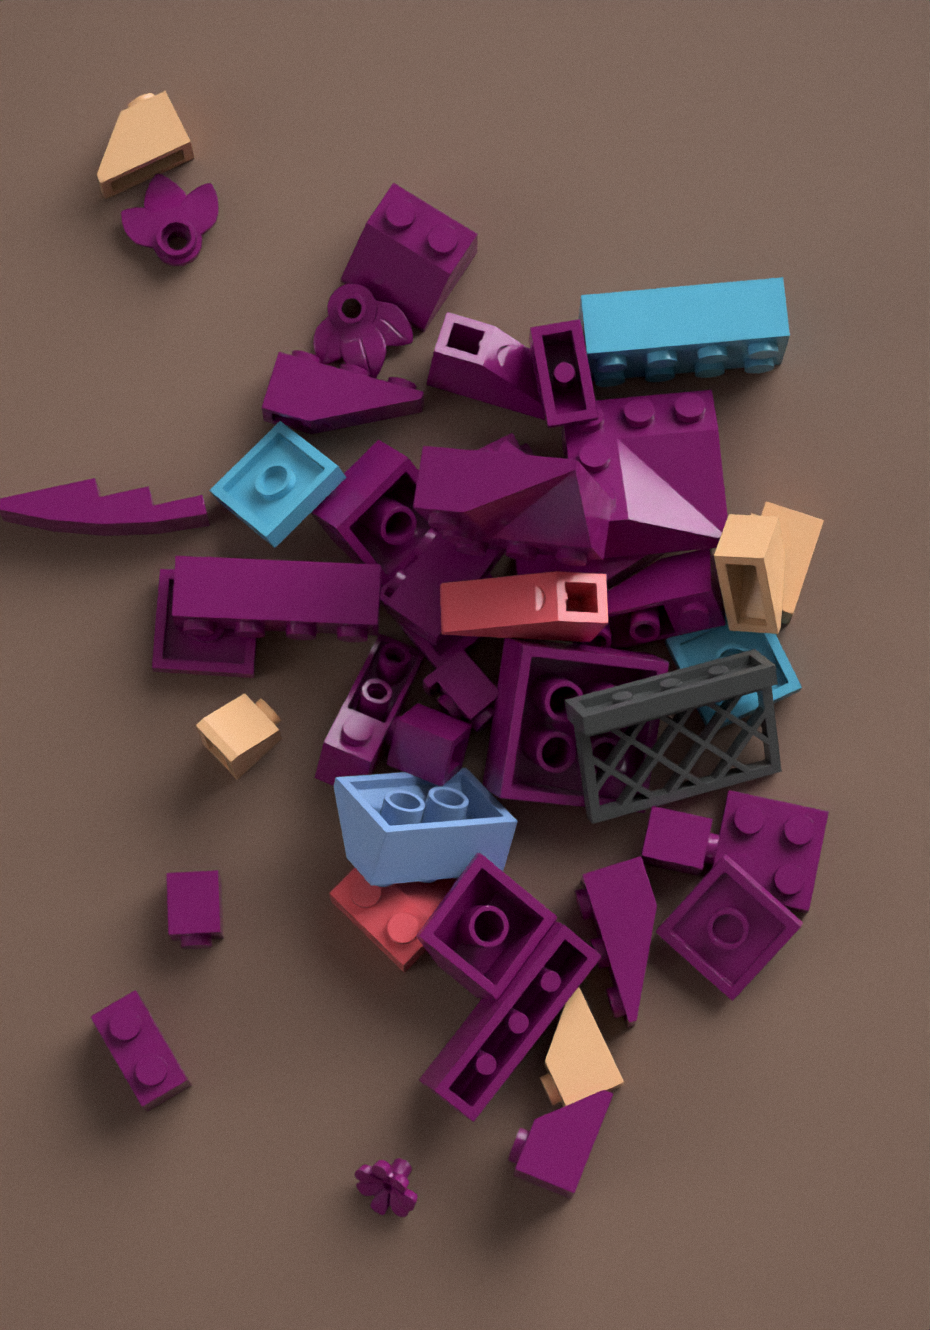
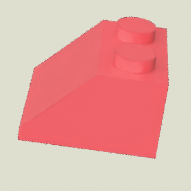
(391, 913)

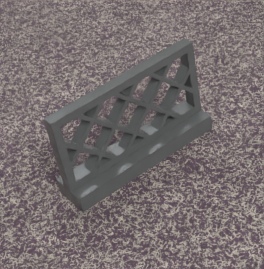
(676, 694)

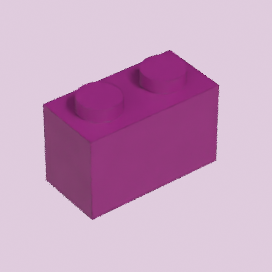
(141, 1051)

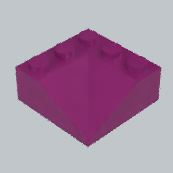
(658, 467)
(513, 504)
(531, 739)

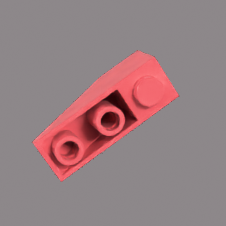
(527, 606)

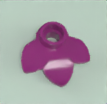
(170, 215)
(363, 338)

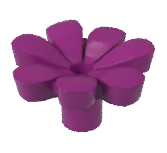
(388, 1186)

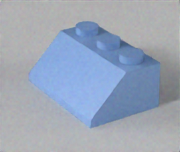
(418, 831)

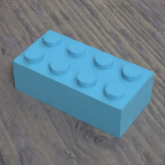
(685, 330)

